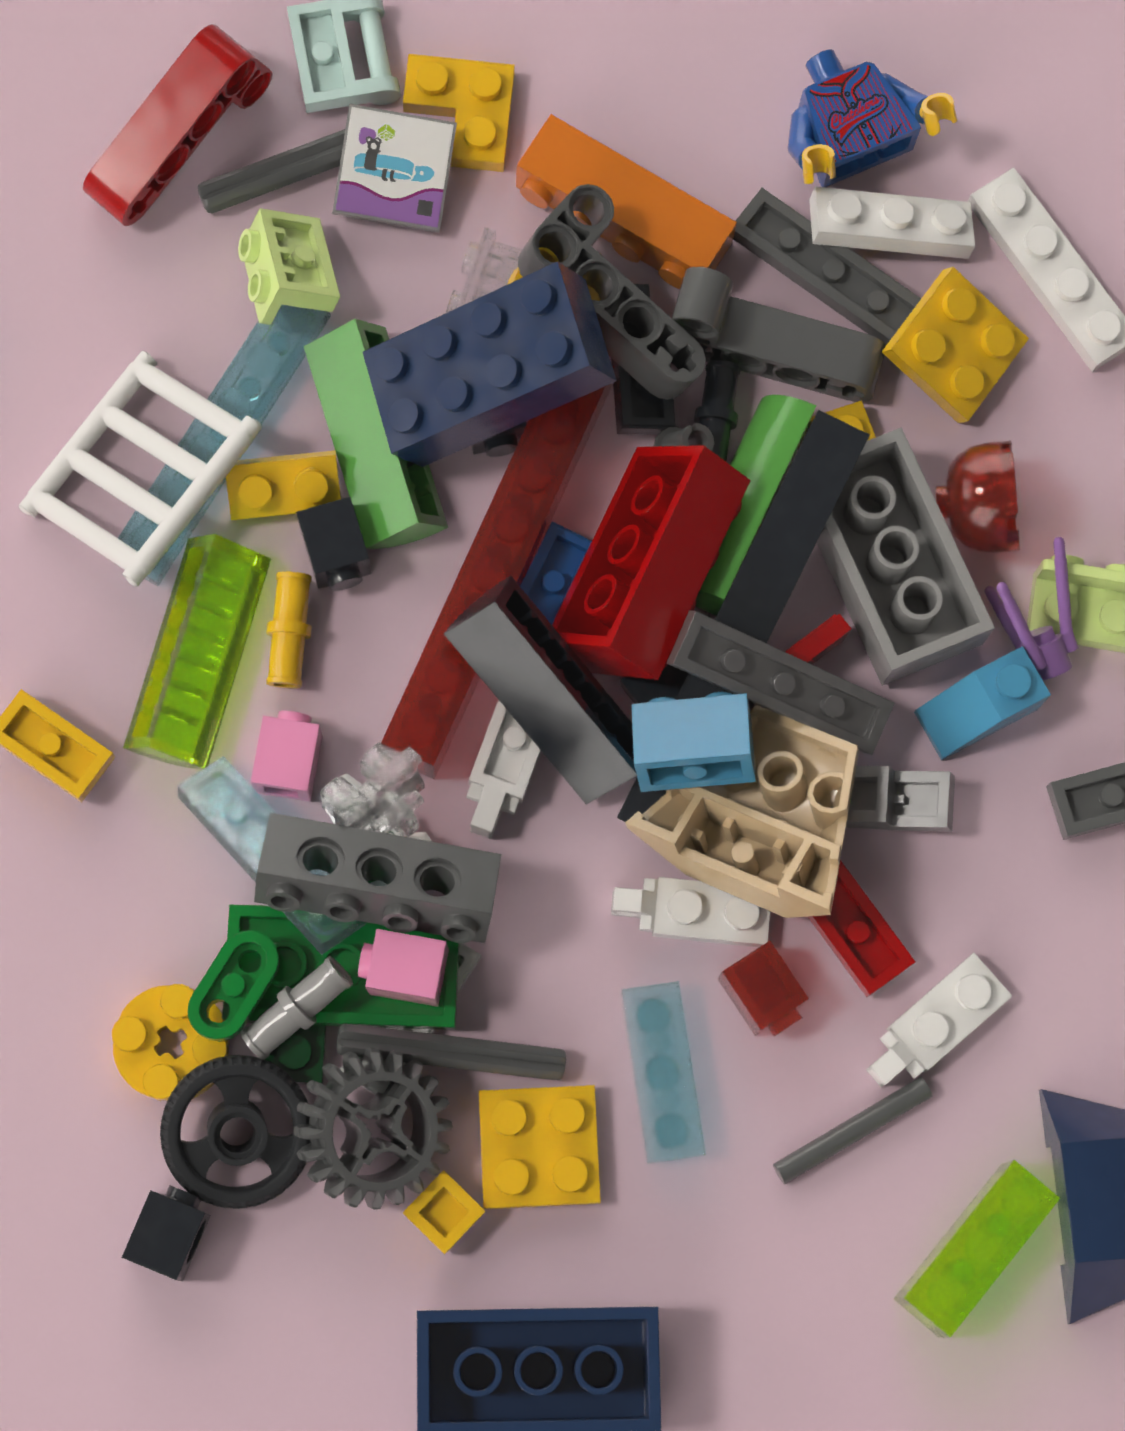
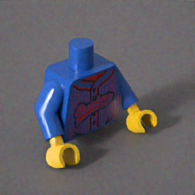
(858, 119)

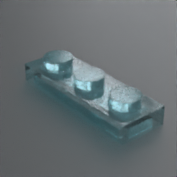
(663, 1072)

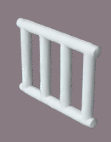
(170, 520)

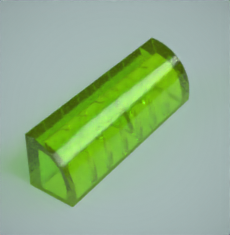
(197, 652)

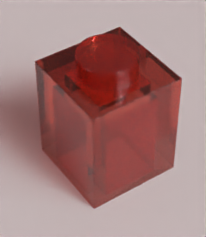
(764, 990)

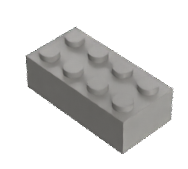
(900, 565)

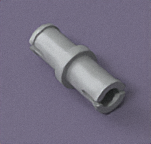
(296, 1008)

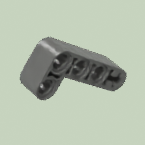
(618, 296)
(777, 341)

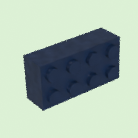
(489, 365)
(539, 1369)

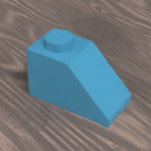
(983, 703)

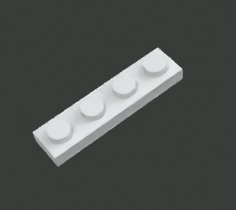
(1051, 268)

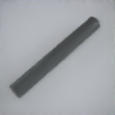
(852, 1130)

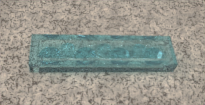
(239, 823)

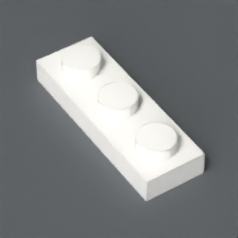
(891, 222)

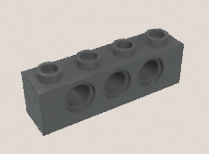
(360, 855)

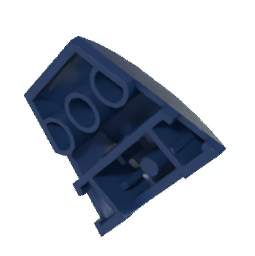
(1090, 1180)

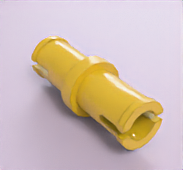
(289, 630)

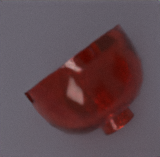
(982, 498)

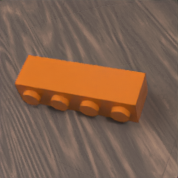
(650, 215)

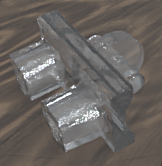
(384, 799)

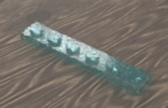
(245, 389)

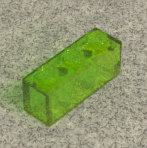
(976, 1249)

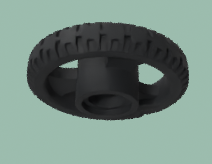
(192, 1159)

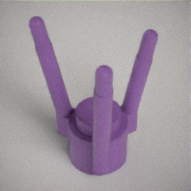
(1043, 646)

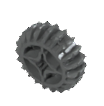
(358, 1144)

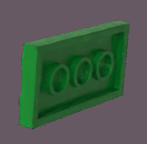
(354, 1004)

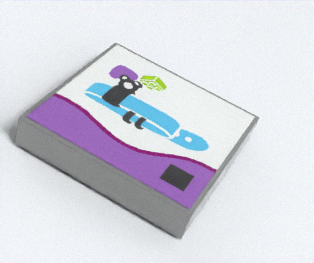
(394, 168)

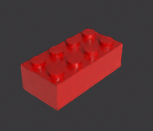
(649, 559)

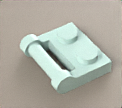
(325, 55)

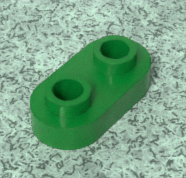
(233, 986)

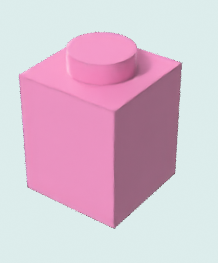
(287, 756)
(404, 967)

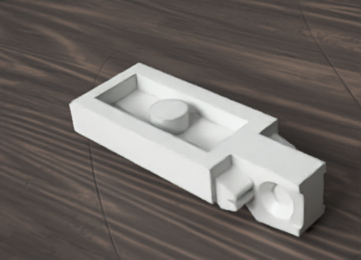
(500, 771)
(692, 912)
(939, 1020)

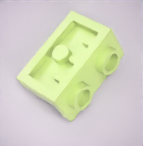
(287, 264)
(1095, 602)

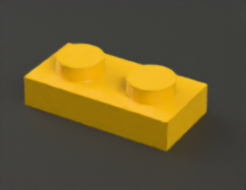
(282, 484)
(53, 746)

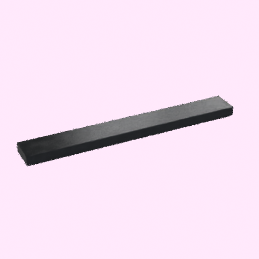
(779, 550)

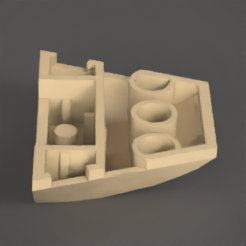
(770, 837)

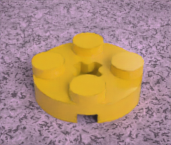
(137, 1037)

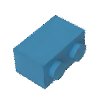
(693, 742)

